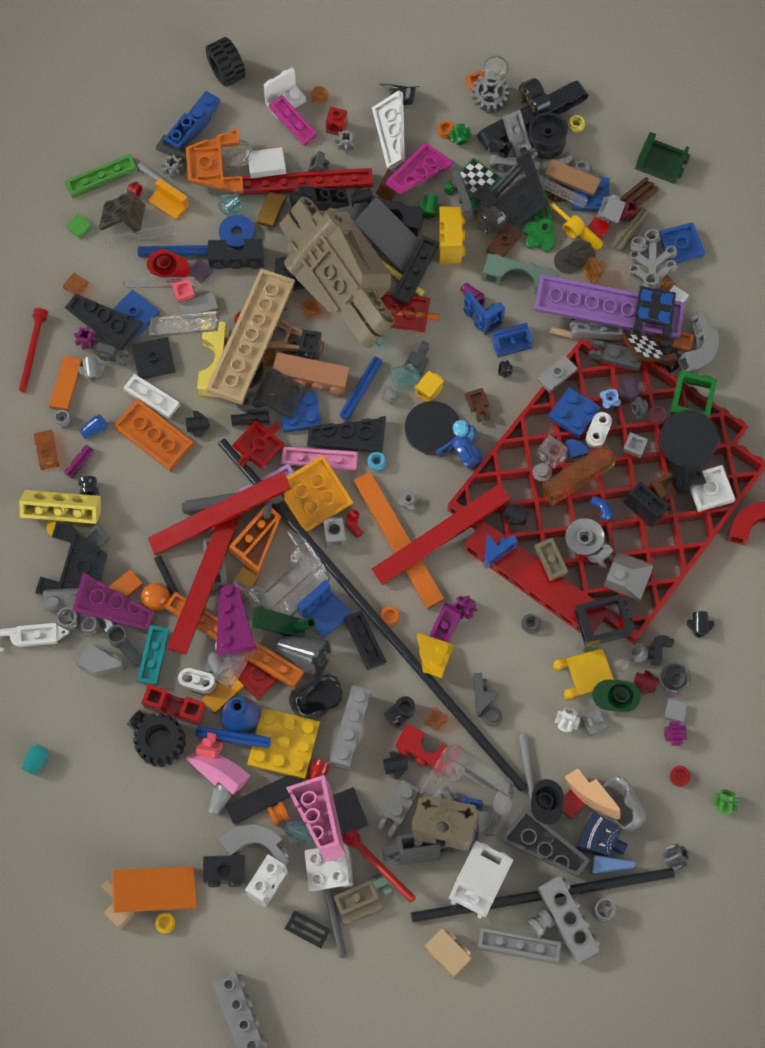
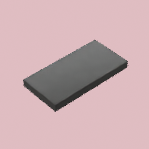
(387, 234)

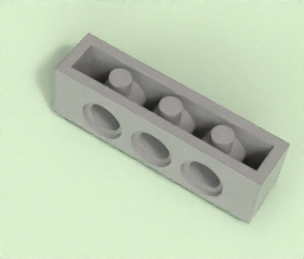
(590, 944)

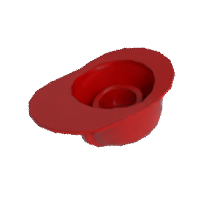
(167, 264)

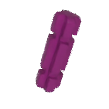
(78, 461)

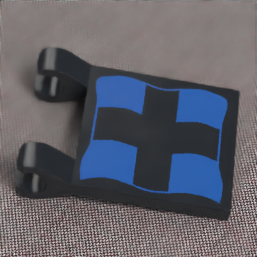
(655, 307)

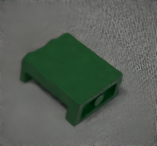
(662, 160)

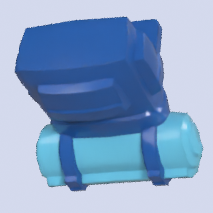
(463, 444)

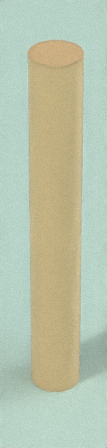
(567, 334)

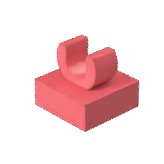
(183, 290)
(209, 746)

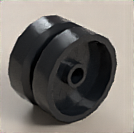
(548, 134)

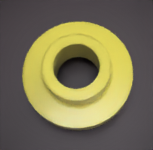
(576, 119)

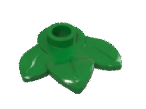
(538, 236)

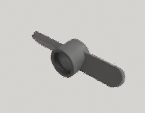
(124, 645)

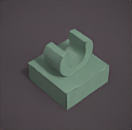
(380, 881)

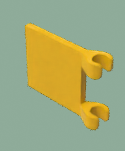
(586, 672)

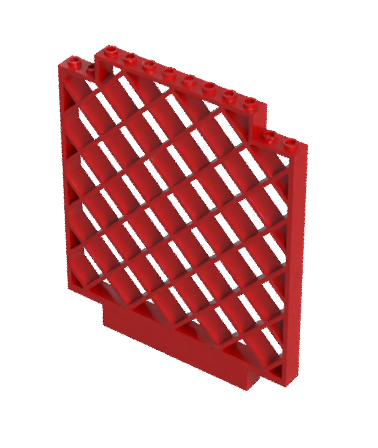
(528, 572)

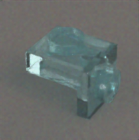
(404, 375)

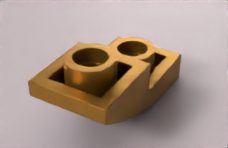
(271, 209)

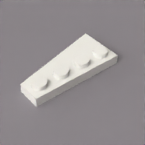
(390, 128)

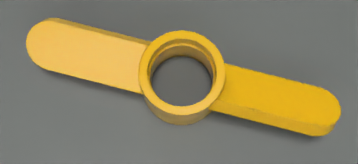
(576, 226)

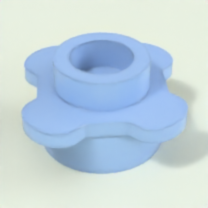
(611, 393)

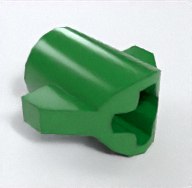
(430, 206)

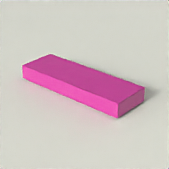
(292, 120)

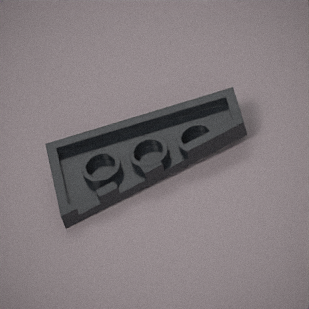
(108, 323)
(353, 436)

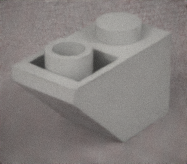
(99, 663)

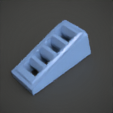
(607, 865)

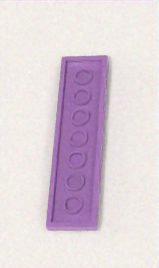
(596, 304)

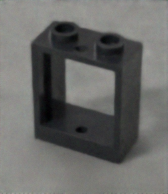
(585, 628)

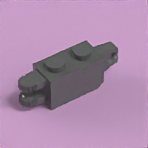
(410, 851)

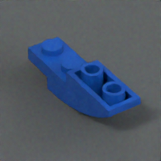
(194, 122)

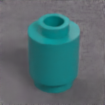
(35, 759)

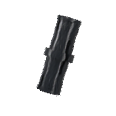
(237, 419)

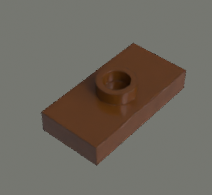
(504, 241)

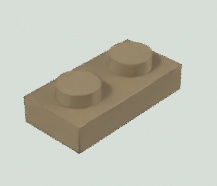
(551, 559)

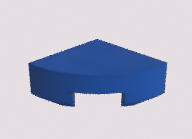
(576, 448)

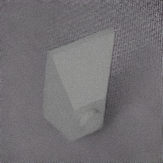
(628, 576)

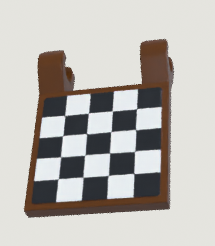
(647, 348)

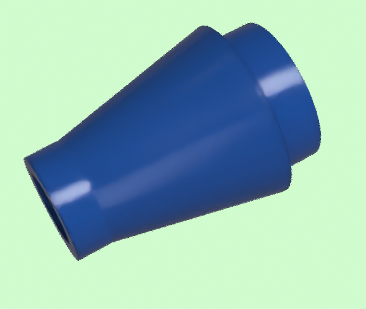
(93, 426)

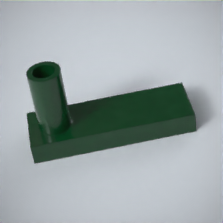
(281, 623)

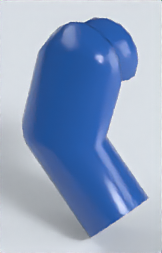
(604, 506)

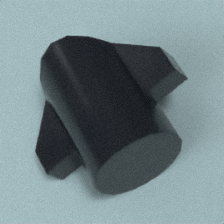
(500, 147)
(361, 197)
(197, 423)
(516, 515)
(700, 623)
(396, 764)

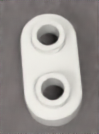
(599, 429)
(198, 682)

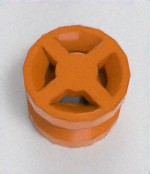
(278, 813)

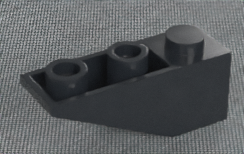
(321, 197)

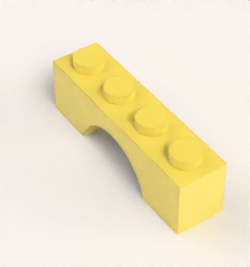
(216, 342)

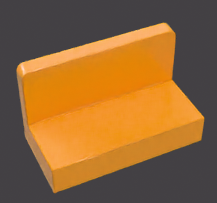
(169, 199)

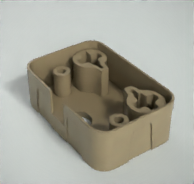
(454, 814)

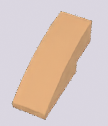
(592, 794)

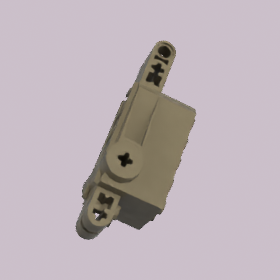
(338, 268)

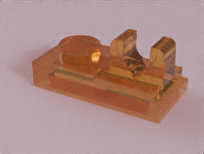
(46, 449)

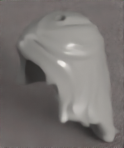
(632, 811)

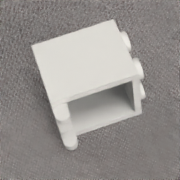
(480, 879)

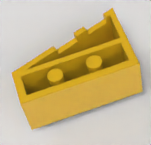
(451, 235)

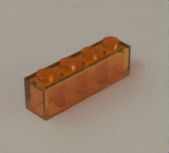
(578, 474)

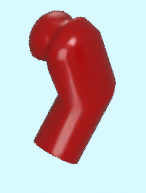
(352, 521)

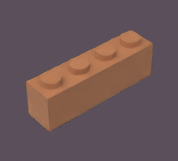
(314, 373)

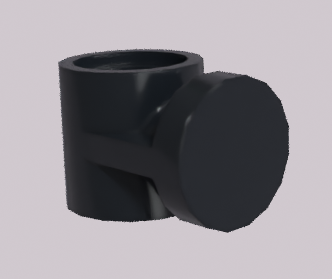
(396, 716)

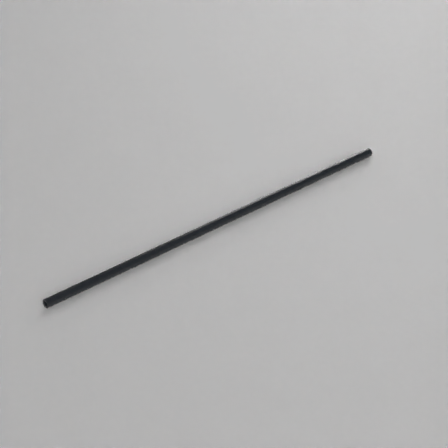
(383, 627)

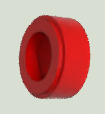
(679, 776)

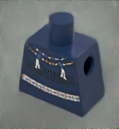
(600, 837)

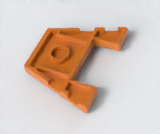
(205, 163)

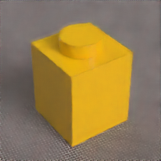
(429, 386)

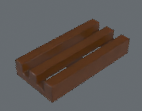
(654, 189)

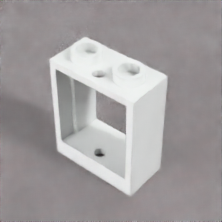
(269, 873)

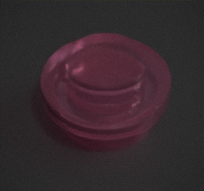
(657, 415)

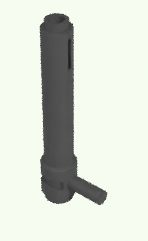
(196, 505)

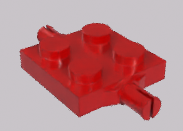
(258, 445)

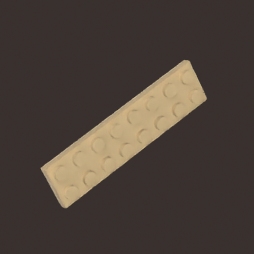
(250, 336)

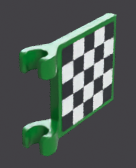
(475, 176)

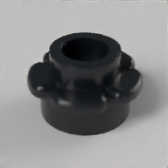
(505, 368)

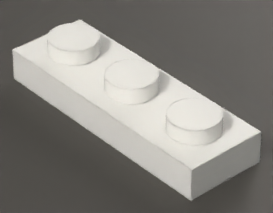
(151, 396)

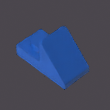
(494, 552)

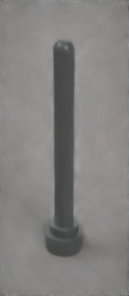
(335, 923)

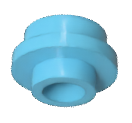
(376, 456)

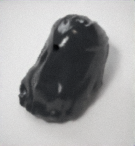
(321, 696)

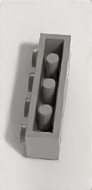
(237, 1011)

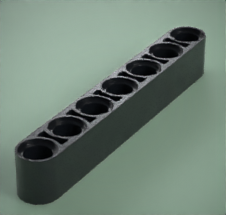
(561, 101)

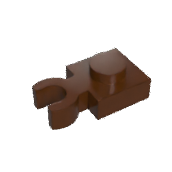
(478, 402)

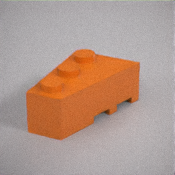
(255, 540)

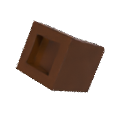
(384, 190)
(663, 487)

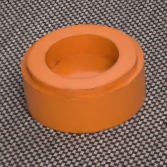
(444, 129)
(390, 615)

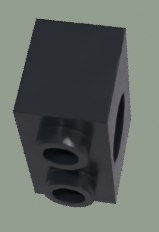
(213, 864)

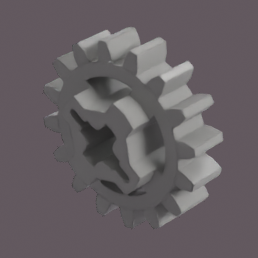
(488, 99)

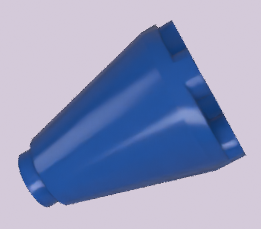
(240, 720)

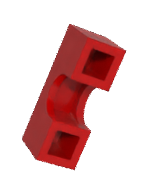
(163, 702)
(410, 744)

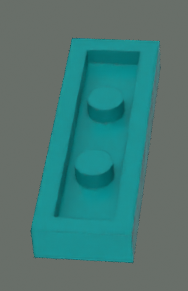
(153, 655)

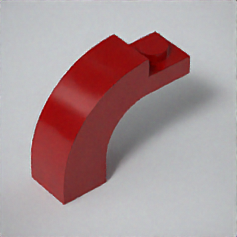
(744, 521)

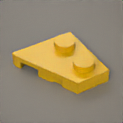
(433, 654)

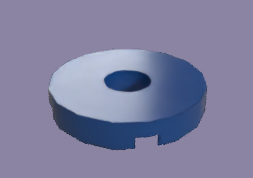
(236, 222)

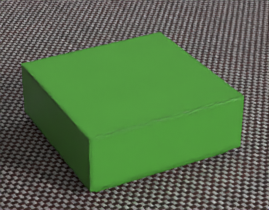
(78, 226)

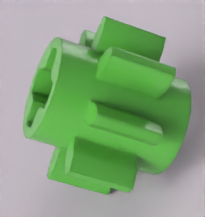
(726, 801)

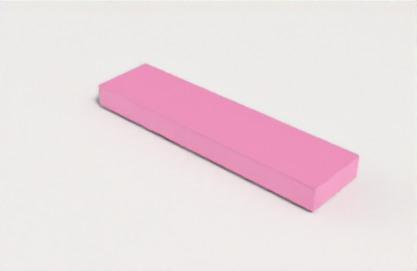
(336, 459)

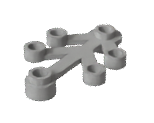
(653, 237)

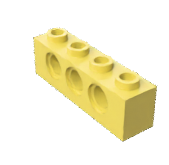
(60, 506)

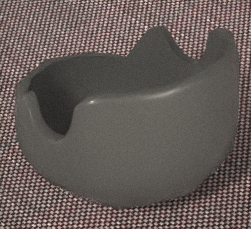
(674, 677)

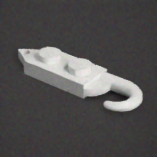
(34, 634)

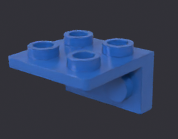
(483, 320)
(324, 608)

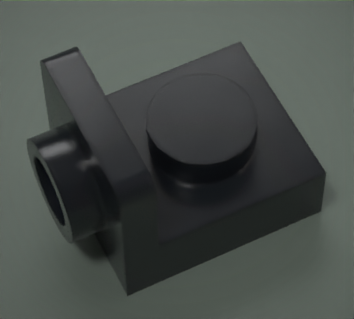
(310, 344)

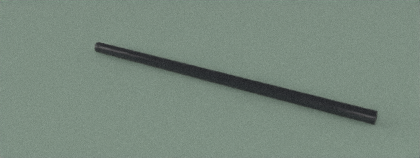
(535, 896)

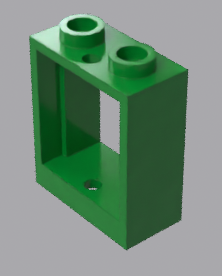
(697, 380)

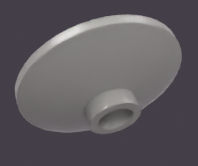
(584, 528)

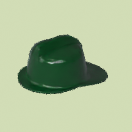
(616, 695)

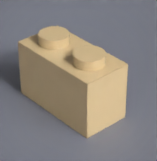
(448, 952)

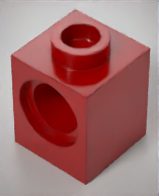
(336, 120)

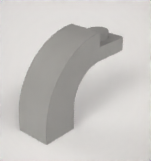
(706, 347)
(254, 835)

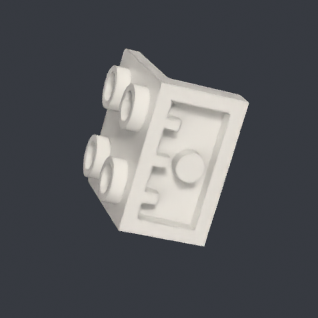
(284, 85)
(328, 874)

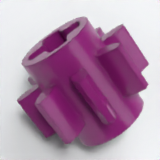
(82, 334)
(466, 605)
(675, 733)

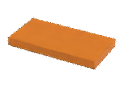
(153, 435)
(153, 889)

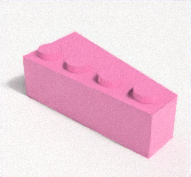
(318, 811)

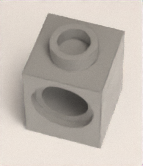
(611, 209)
(338, 539)

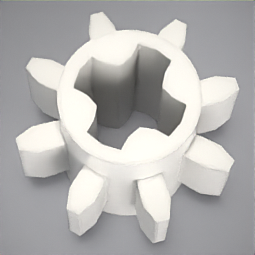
(567, 719)

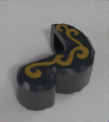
(533, 93)

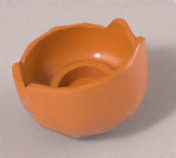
(155, 596)

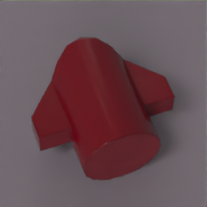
(629, 211)
(645, 682)

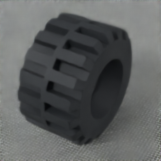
(225, 61)
(150, 726)

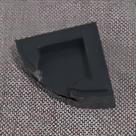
(135, 719)

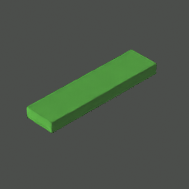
(101, 176)

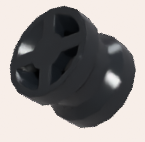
(88, 485)

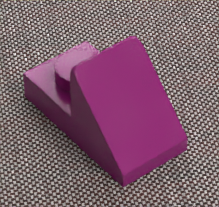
(446, 622)

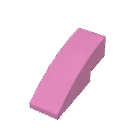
(220, 771)

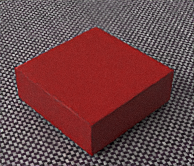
(599, 227)
(571, 805)

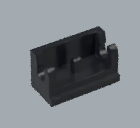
(646, 504)

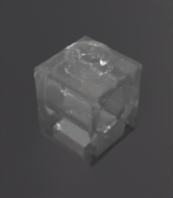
(549, 444)

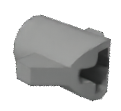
(91, 369)
(213, 663)

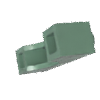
(500, 268)

